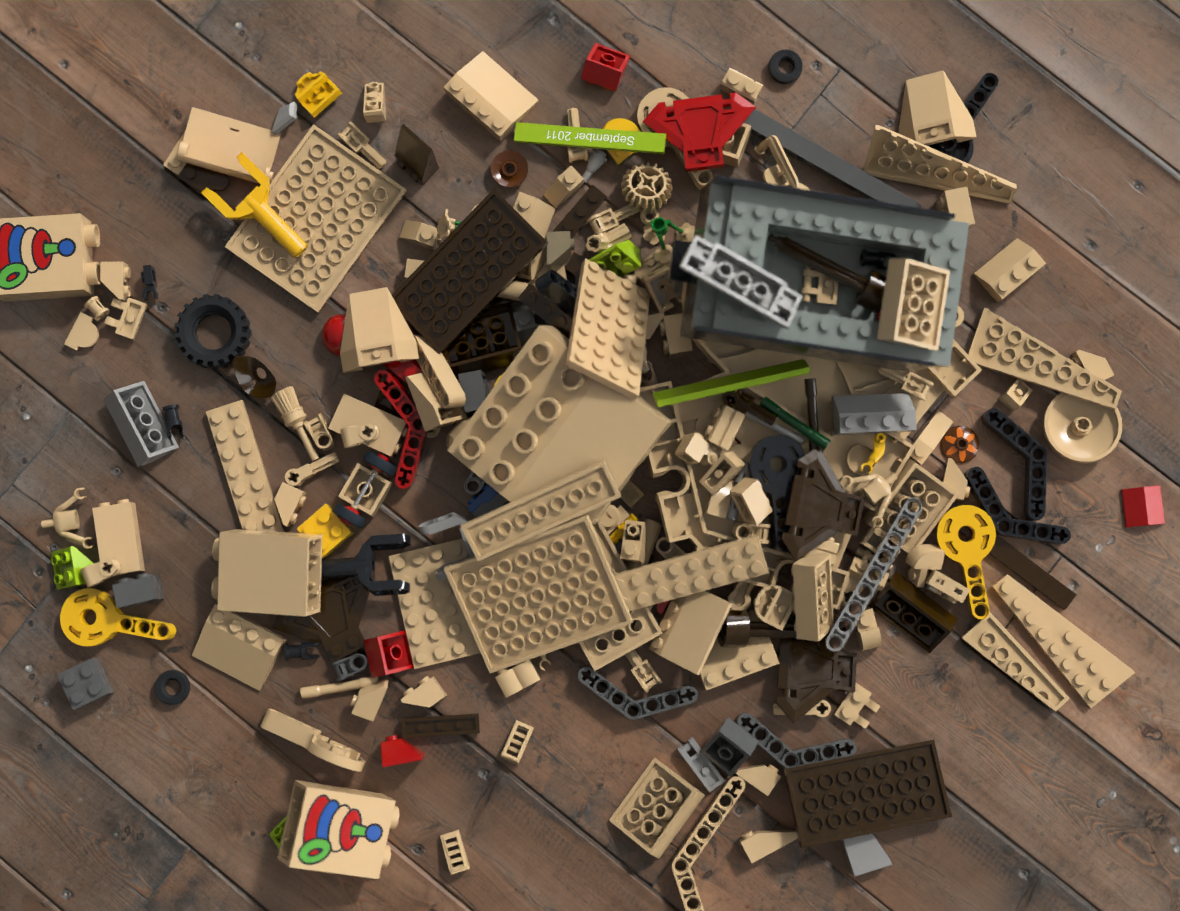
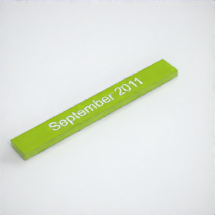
(590, 138)

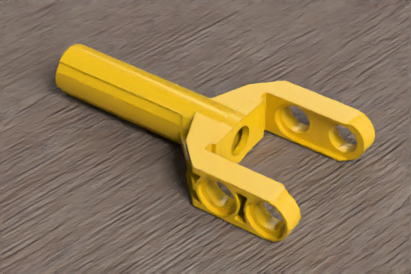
(256, 207)

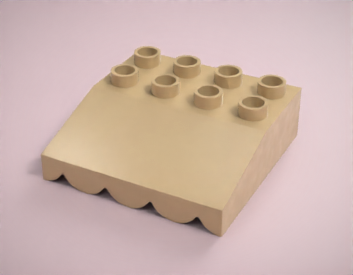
(554, 422)

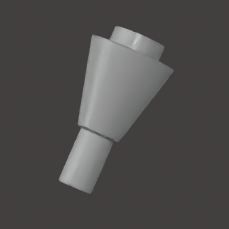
(595, 161)

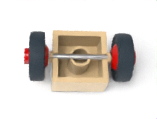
(365, 489)

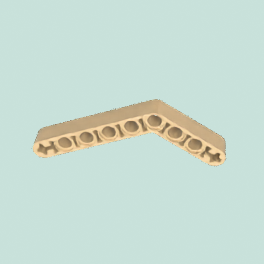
(693, 838)

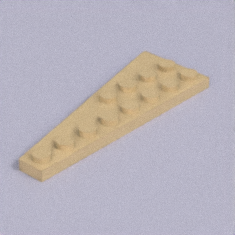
(910, 162)
(1019, 355)
(1079, 658)

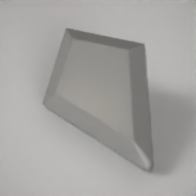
(285, 116)

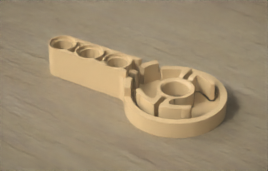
(650, 101)
(312, 740)

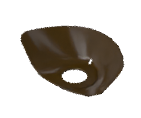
(246, 371)

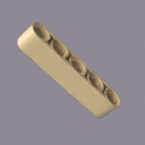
(439, 375)

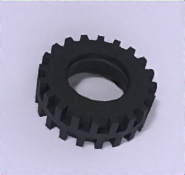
(191, 318)

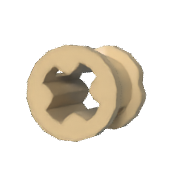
(96, 308)

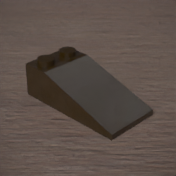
(415, 156)

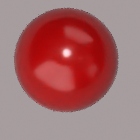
(333, 333)

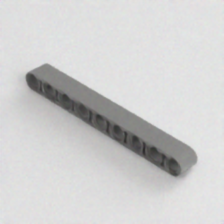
(865, 581)

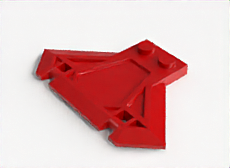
(700, 127)

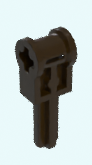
(744, 403)

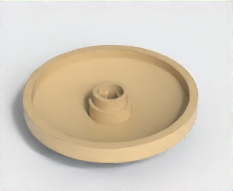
(1081, 429)

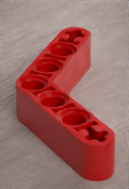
(410, 419)

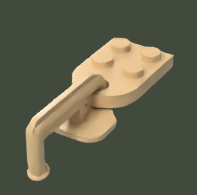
(783, 172)

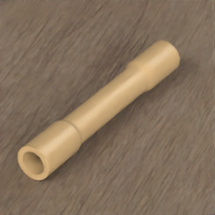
(316, 691)

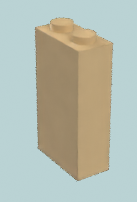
(355, 412)
(119, 535)

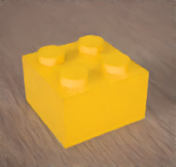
(328, 524)

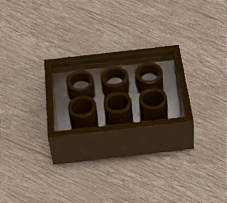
(486, 343)

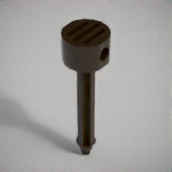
(869, 289)
(738, 629)

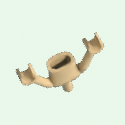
(875, 491)
(67, 520)

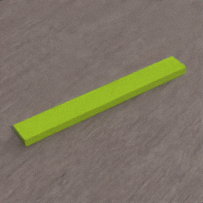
(731, 382)

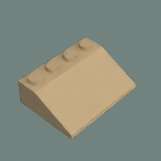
(490, 95)
(913, 304)
(920, 484)
(691, 629)
(238, 647)
(732, 663)
(656, 808)

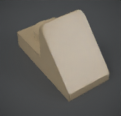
(1015, 395)

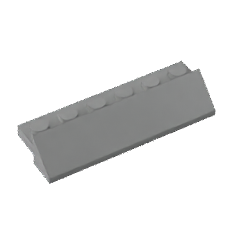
(741, 280)

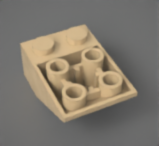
(428, 405)

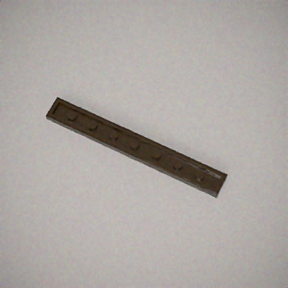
(1027, 570)

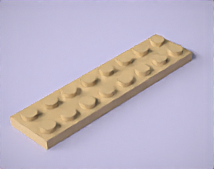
(244, 468)
(541, 510)
(692, 573)

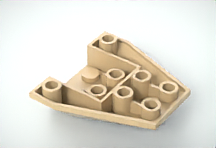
(934, 111)
(375, 332)

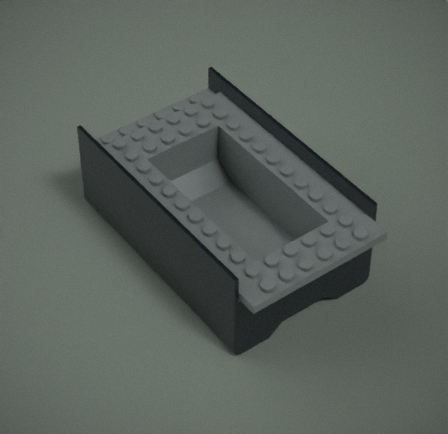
(746, 212)

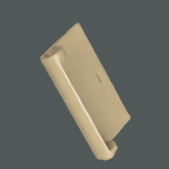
(217, 140)

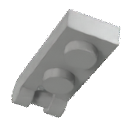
(701, 765)

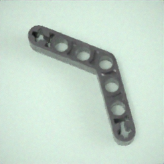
(640, 703)
(798, 753)

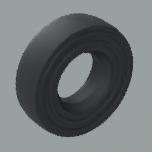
(788, 55)
(160, 684)

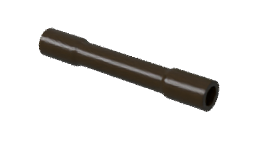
(811, 395)

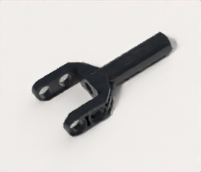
(363, 565)

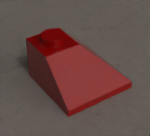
(399, 751)

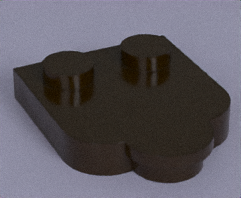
(201, 178)

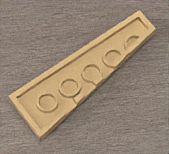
(1007, 654)

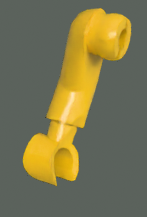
(878, 451)

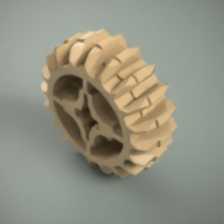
(645, 192)

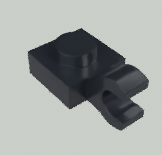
(149, 278)

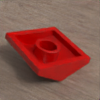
(1142, 506)

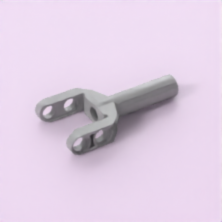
(442, 523)

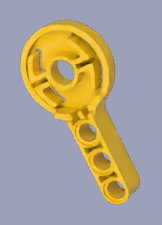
(970, 552)
(108, 621)

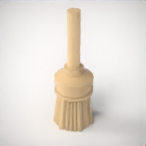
(293, 416)

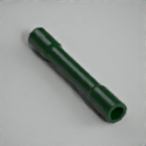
(814, 436)

